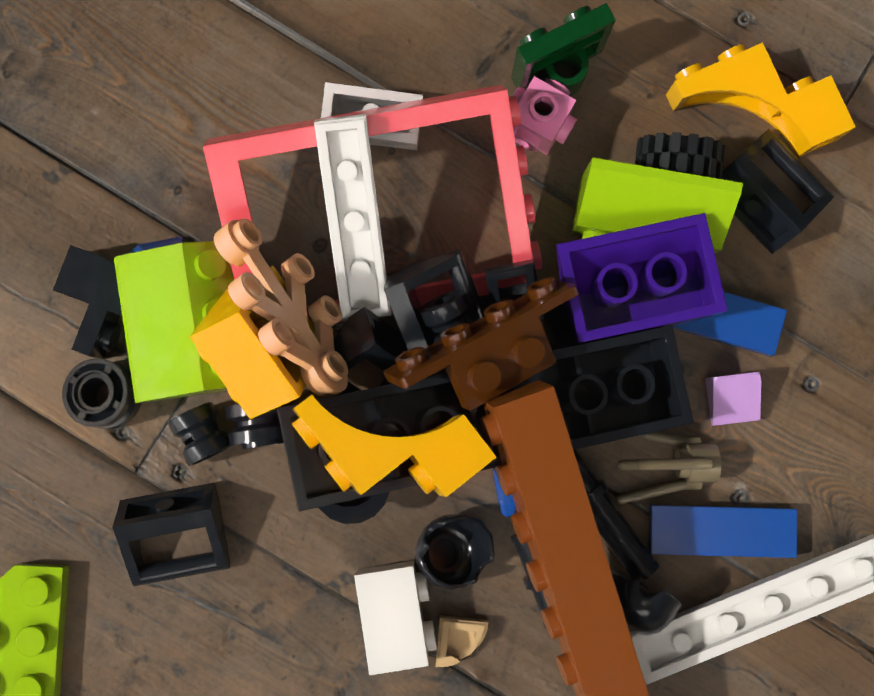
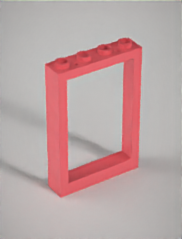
(232, 202)

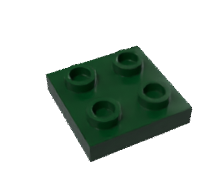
(571, 43)

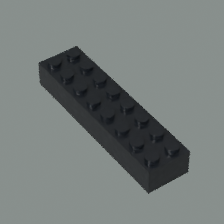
(602, 386)

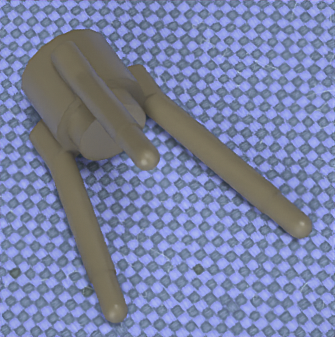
(694, 463)

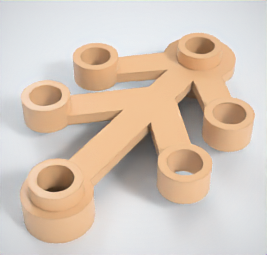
(320, 365)

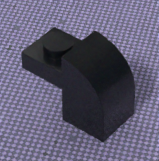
(94, 282)

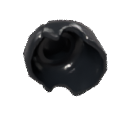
(454, 550)
(643, 613)

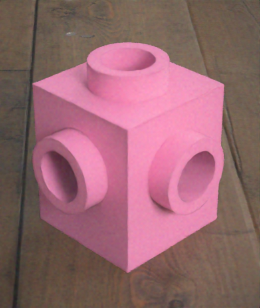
(541, 131)

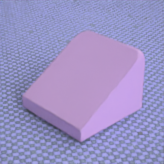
(734, 398)

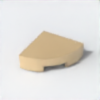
(458, 638)

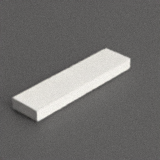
(352, 214)

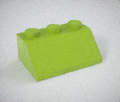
(630, 196)
(162, 303)

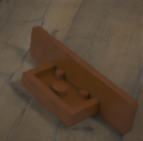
(492, 351)

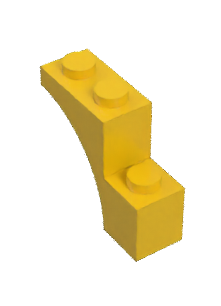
(803, 113)
(441, 456)

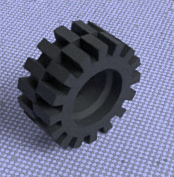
(682, 154)

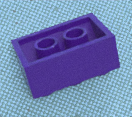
(641, 279)

